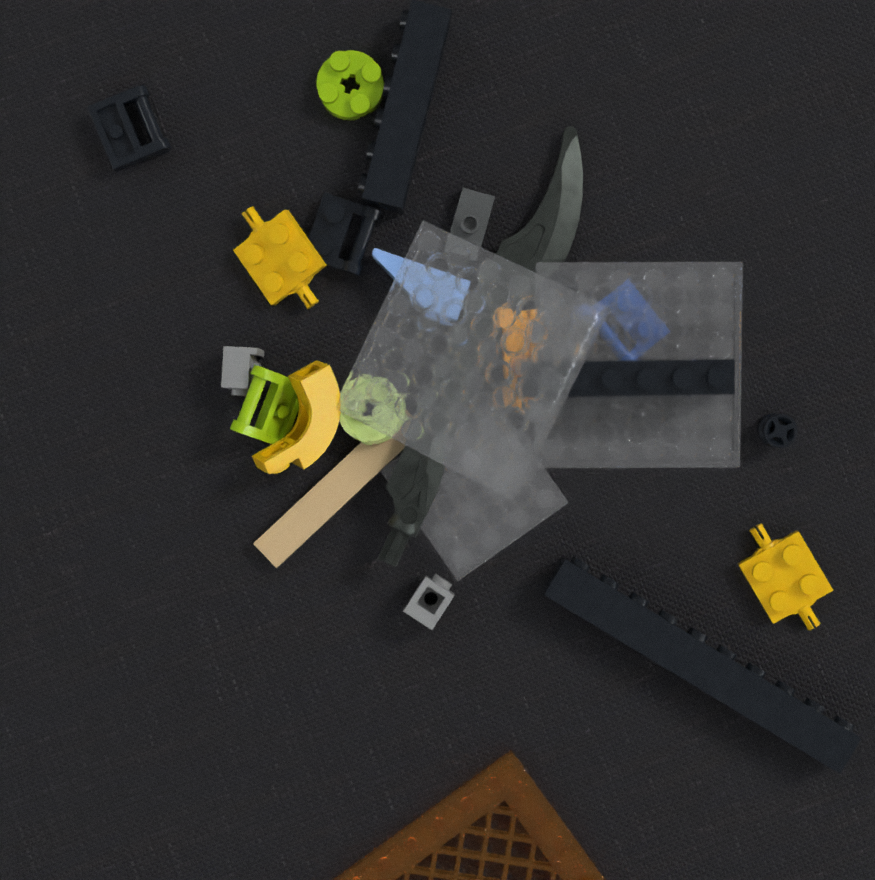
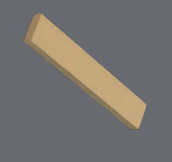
(325, 499)

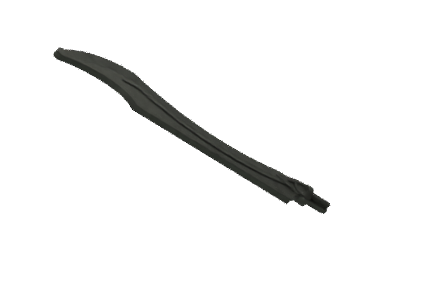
(541, 240)

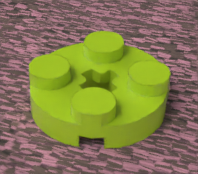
(341, 67)

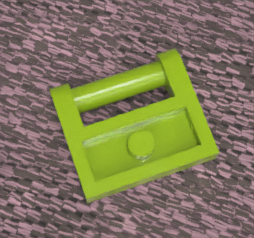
(276, 412)

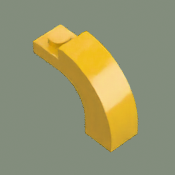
(315, 423)

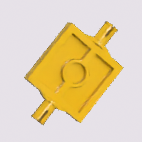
(280, 257)
(785, 576)

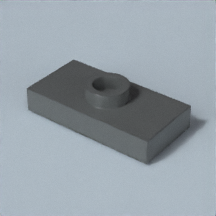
(472, 216)

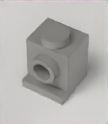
(238, 367)
(430, 613)

